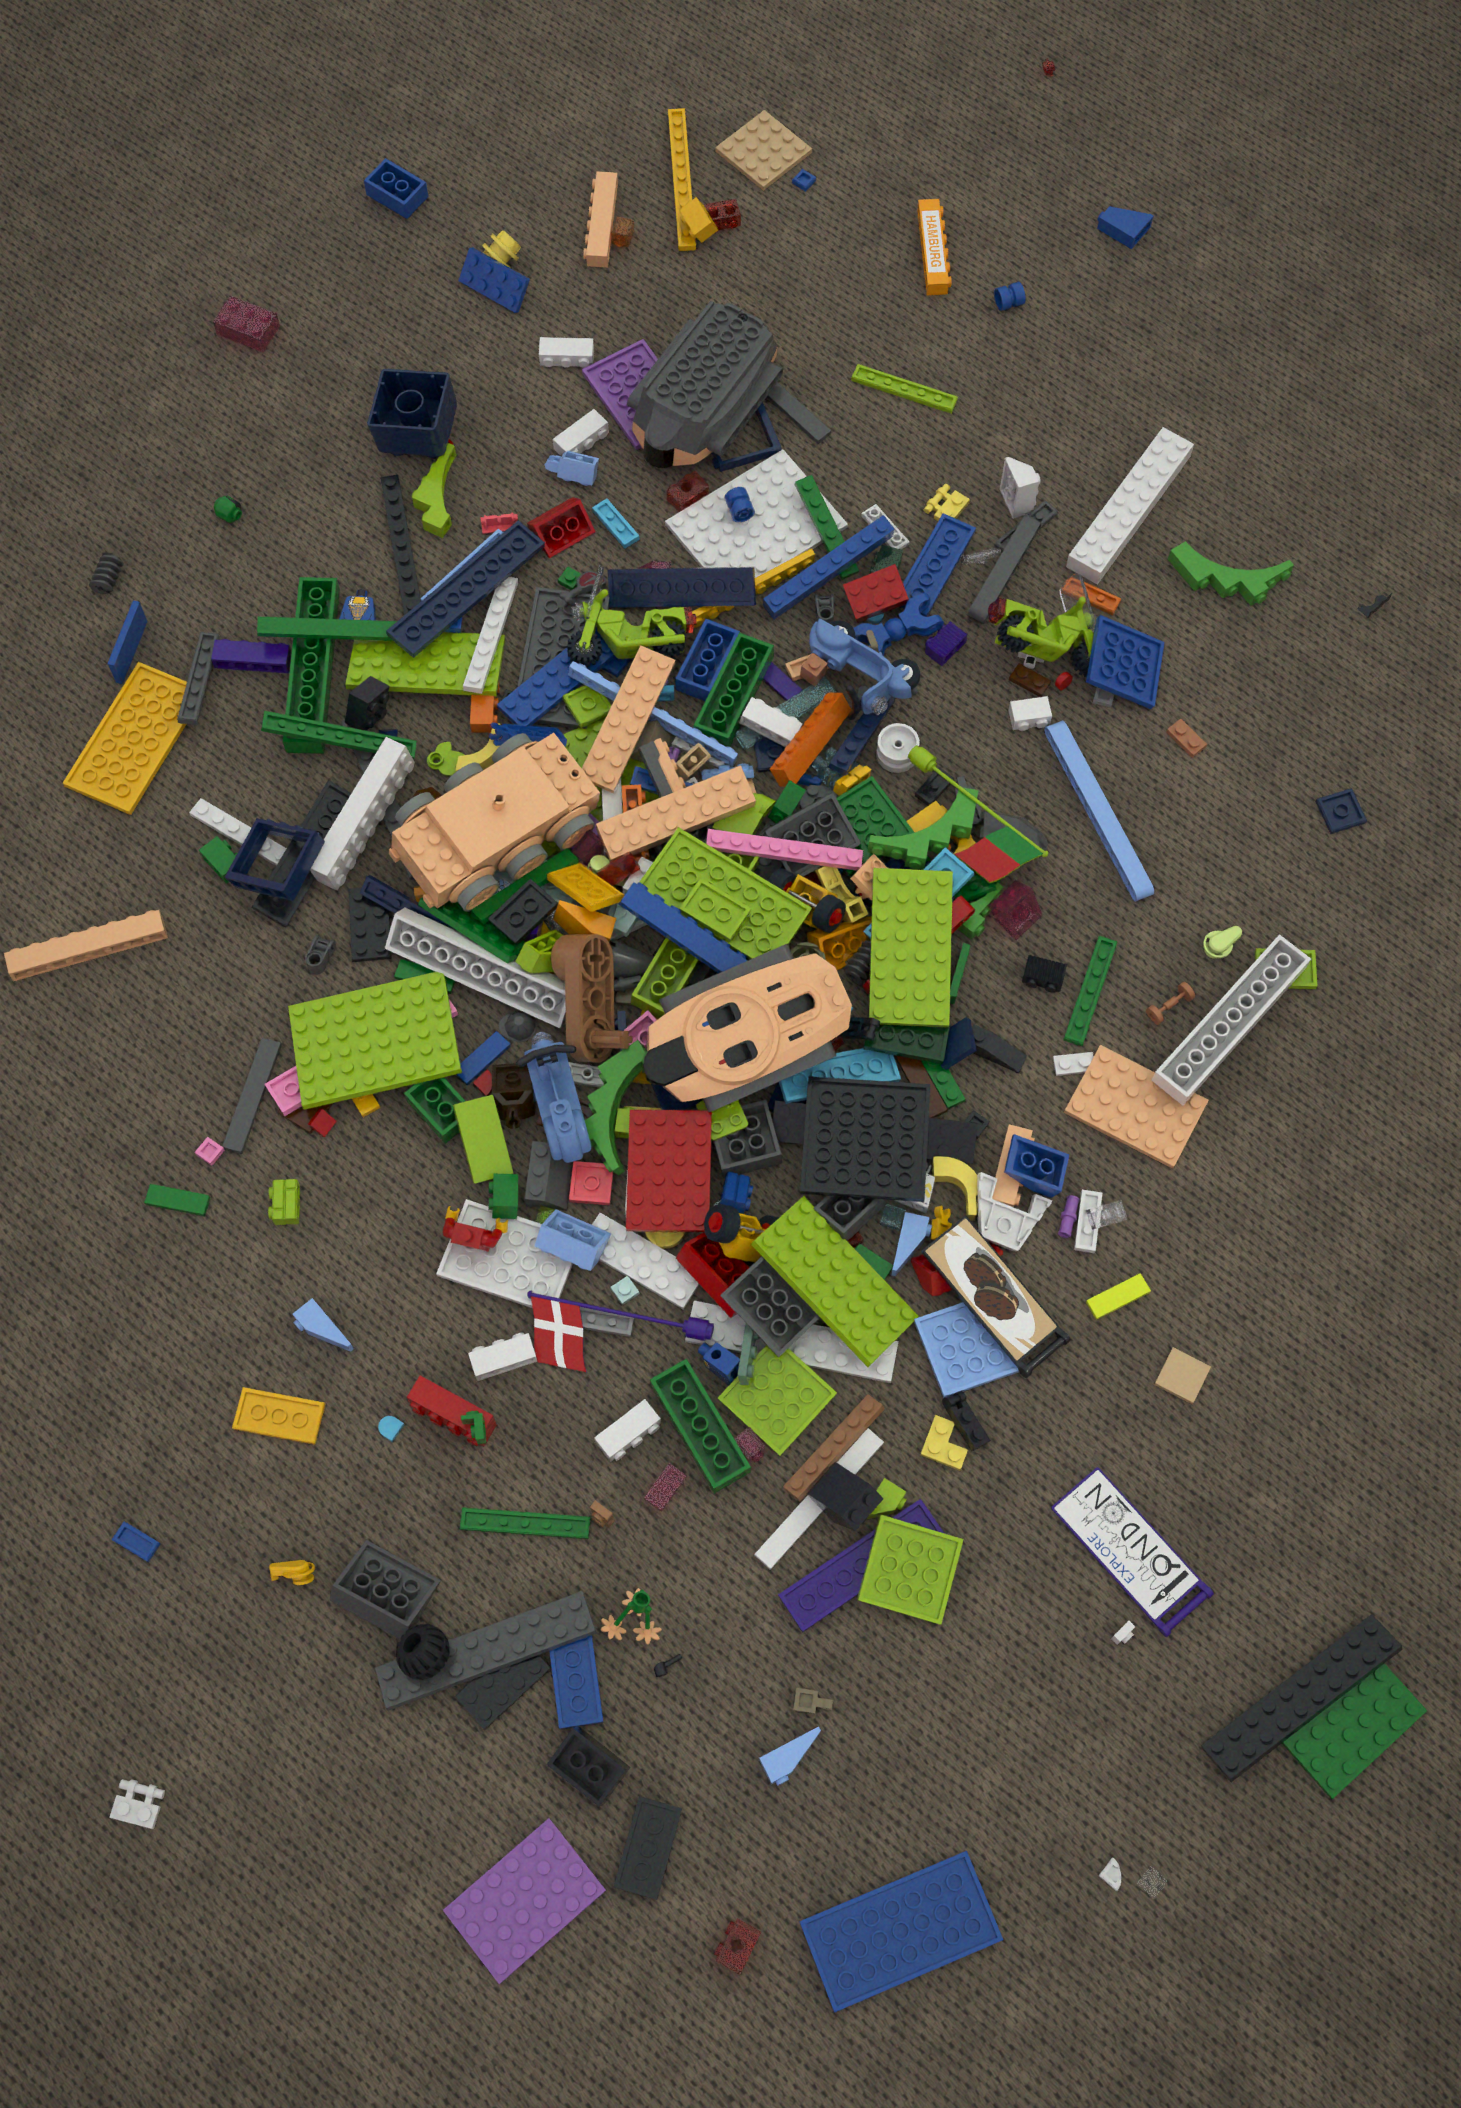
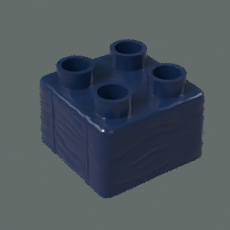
(412, 412)

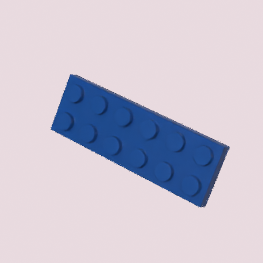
(938, 559)

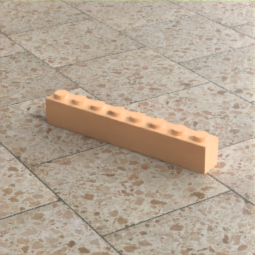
(85, 945)

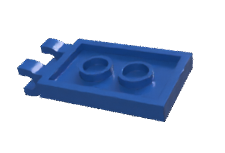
(535, 733)

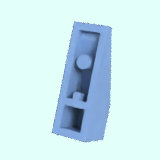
(911, 1238)
(318, 1324)
(783, 1760)

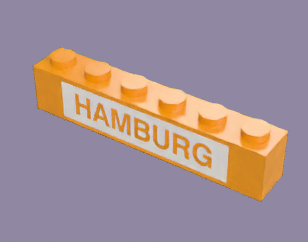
(933, 247)

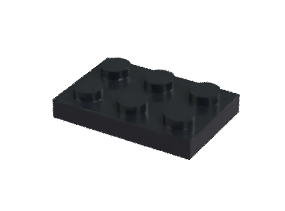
(523, 912)

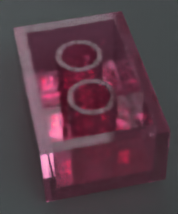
(246, 324)

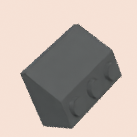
(547, 1179)

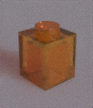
(622, 232)

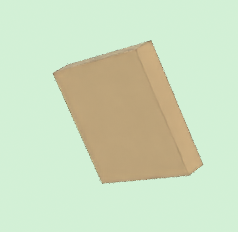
(1182, 1375)

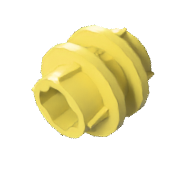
(502, 248)

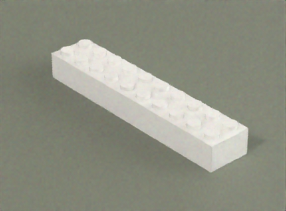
(1129, 505)
(472, 965)
(1230, 1020)

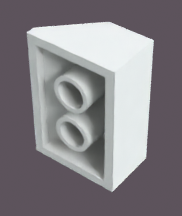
(1019, 487)

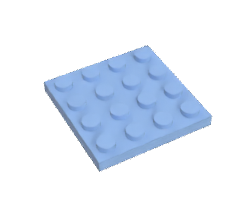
(961, 1350)

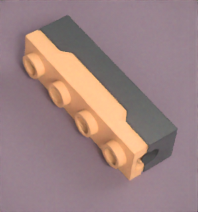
(661, 768)

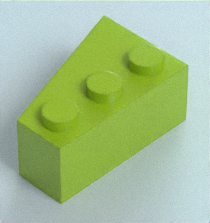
(536, 953)

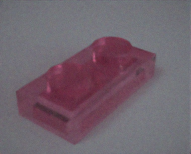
(665, 1487)

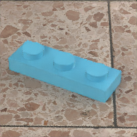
(615, 523)

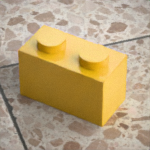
(698, 220)

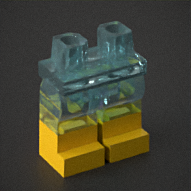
(838, 782)

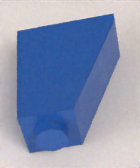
(1124, 225)

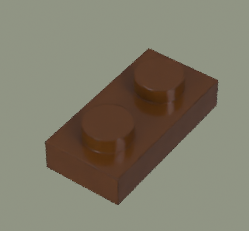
(1029, 680)

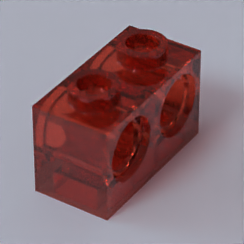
(724, 214)

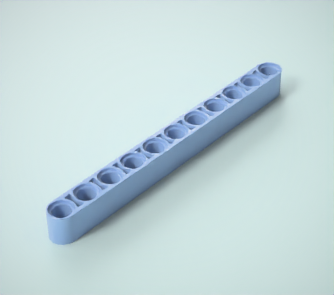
(1099, 811)

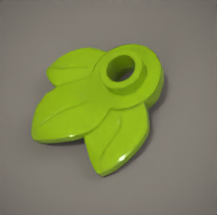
(447, 758)

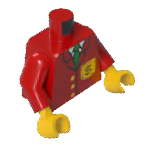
(470, 1235)

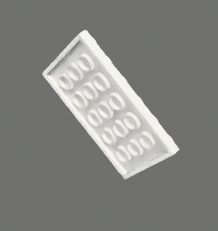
(510, 1266)

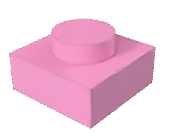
(209, 1151)

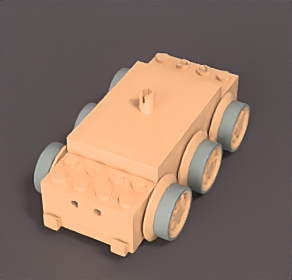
(494, 821)

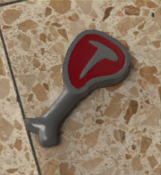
(584, 584)

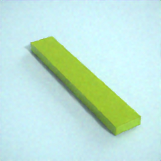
(904, 388)

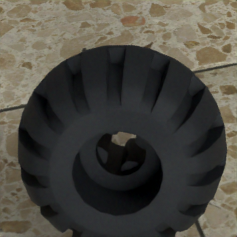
(422, 1651)

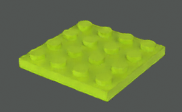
(779, 1398)
(910, 1569)

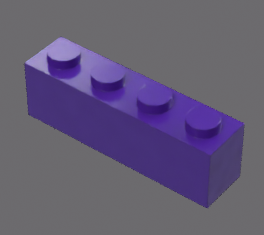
(251, 656)

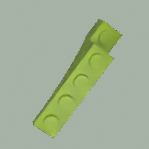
(430, 495)

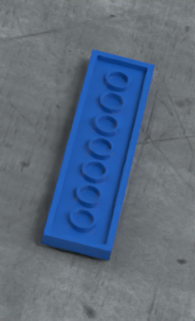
(546, 688)

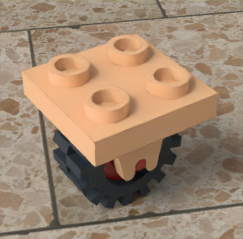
(862, 881)

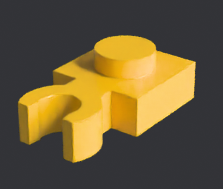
(941, 1222)

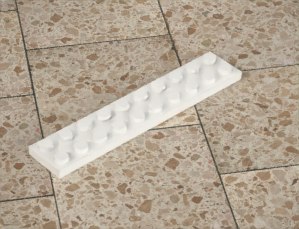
(816, 1347)

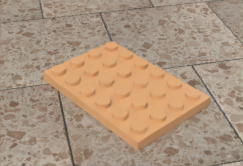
(1131, 1108)

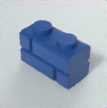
(736, 1191)

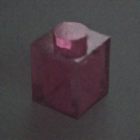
(750, 1445)

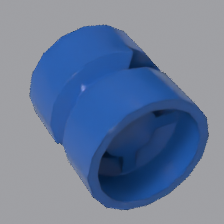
(1009, 296)
(739, 504)

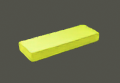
(1118, 1296)

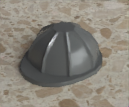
(518, 1026)

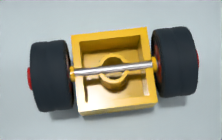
(826, 907)
(735, 1231)

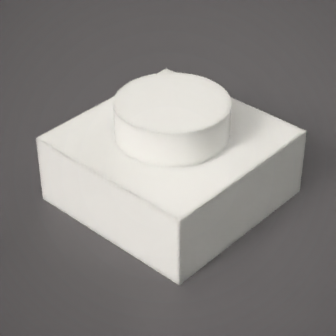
(1124, 1633)

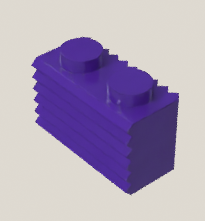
(945, 643)

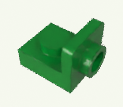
(478, 1429)

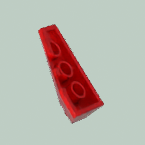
(929, 1277)

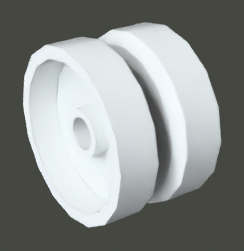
(894, 746)

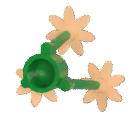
(638, 1603)

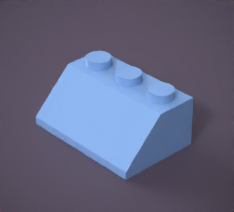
(572, 1240)

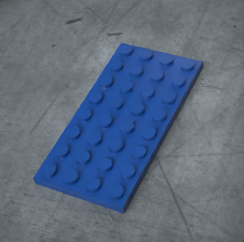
(900, 1931)

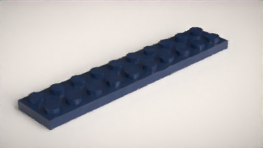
(465, 589)

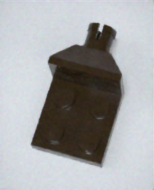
(512, 1093)

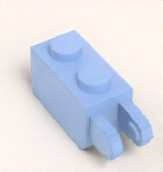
(574, 467)

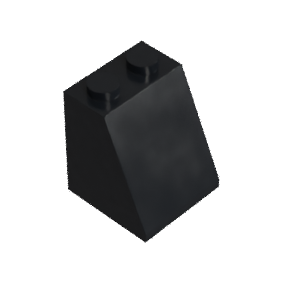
(844, 1497)

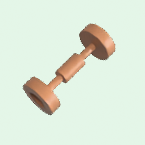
(1156, 1014)

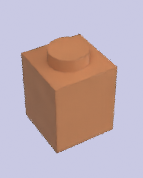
(813, 669)

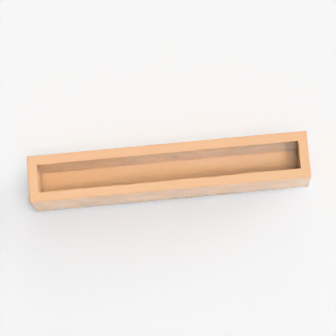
(602, 218)

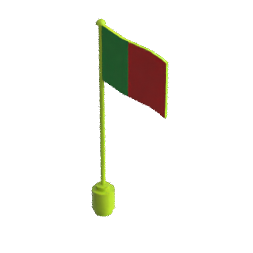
(996, 853)

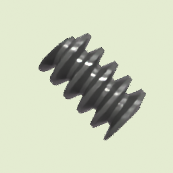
(105, 573)
(859, 964)

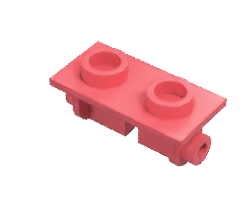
(492, 523)

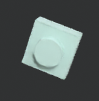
(624, 1290)

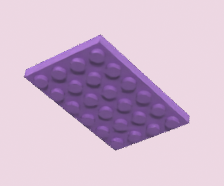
(616, 379)
(524, 1901)

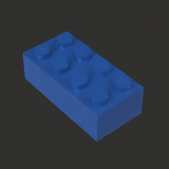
(705, 659)

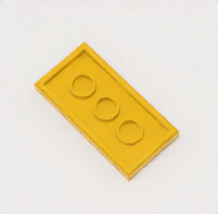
(585, 887)
(278, 1416)

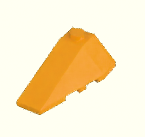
(841, 942)

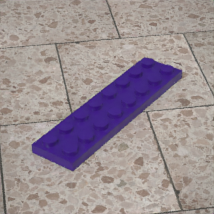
(841, 1576)

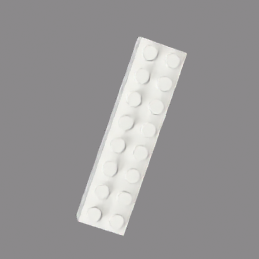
(362, 813)

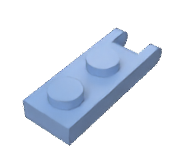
(708, 773)

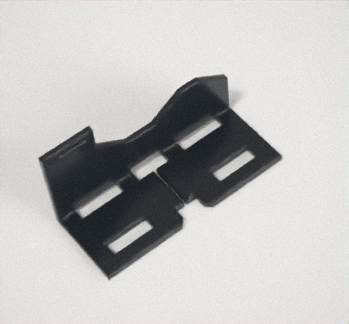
(1379, 601)

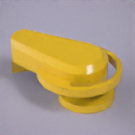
(297, 1570)

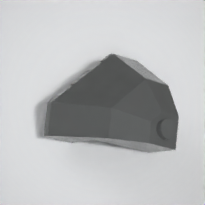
(991, 825)

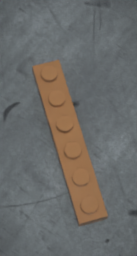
(834, 1447)

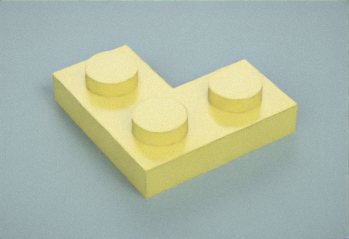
(938, 1447)

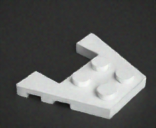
(1003, 1223)

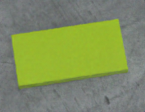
(482, 1138)

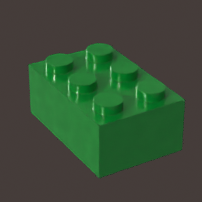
(434, 1104)

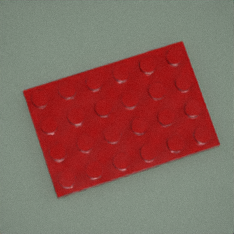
(668, 1170)

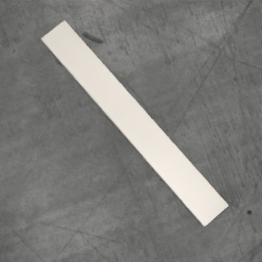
(808, 1510)

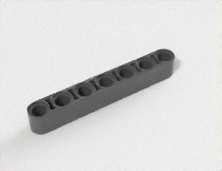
(1004, 568)

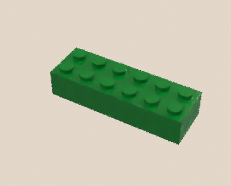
(734, 687)
(700, 1426)

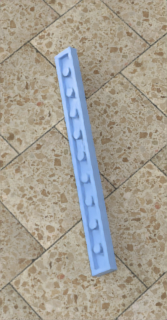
(672, 725)

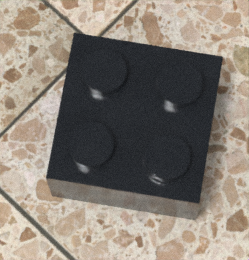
(367, 704)

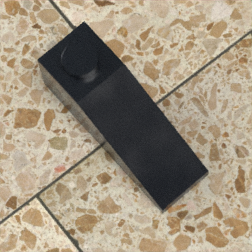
(997, 1050)

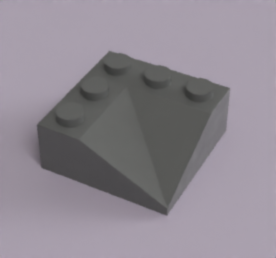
(750, 1147)

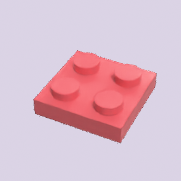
(590, 1183)

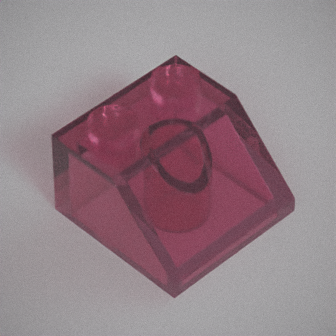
(1016, 909)

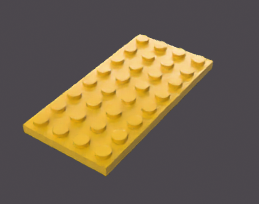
(130, 740)

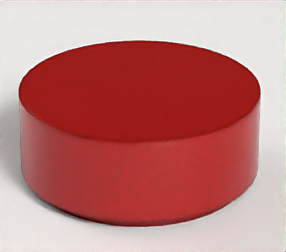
(1063, 681)

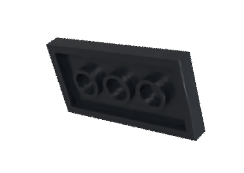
(368, 928)
(495, 1692)
(648, 1848)

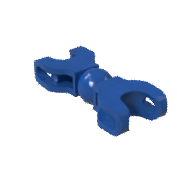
(909, 622)

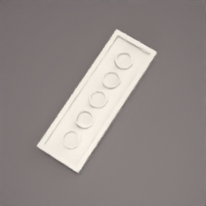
(646, 1263)

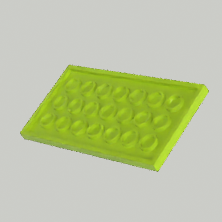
(435, 670)
(773, 914)
(911, 947)
(835, 1281)

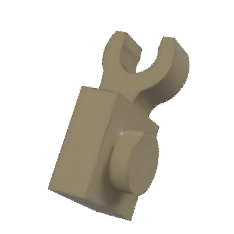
(807, 1701)

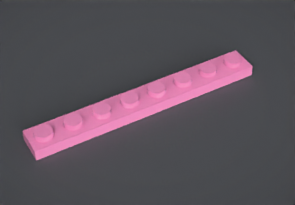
(784, 849)

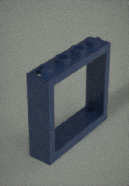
(771, 436)
(251, 846)

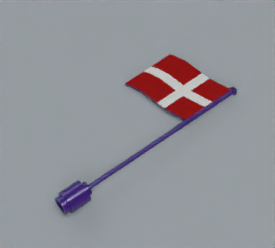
(560, 1329)

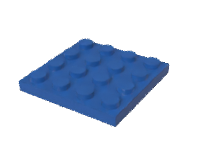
(1125, 662)

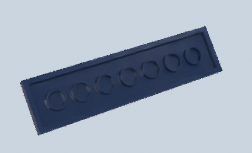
(682, 587)

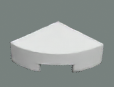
(1111, 1874)

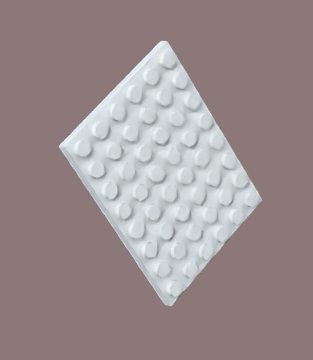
(769, 538)

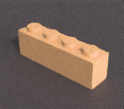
(1006, 1186)

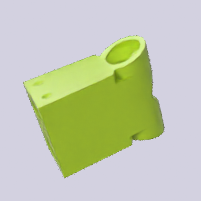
(747, 820)

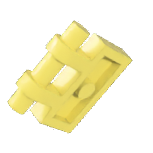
(953, 504)

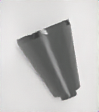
(628, 960)

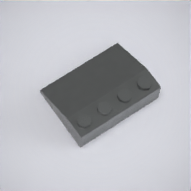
(816, 823)
(770, 1306)
(384, 1589)

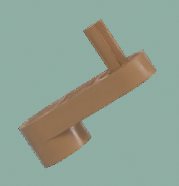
(588, 974)

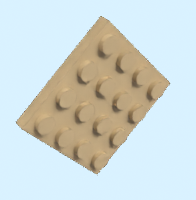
(763, 150)

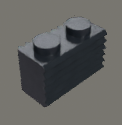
(1044, 974)

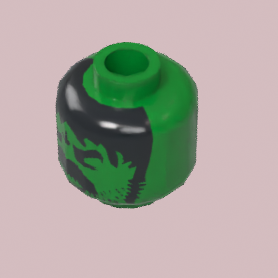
(227, 509)

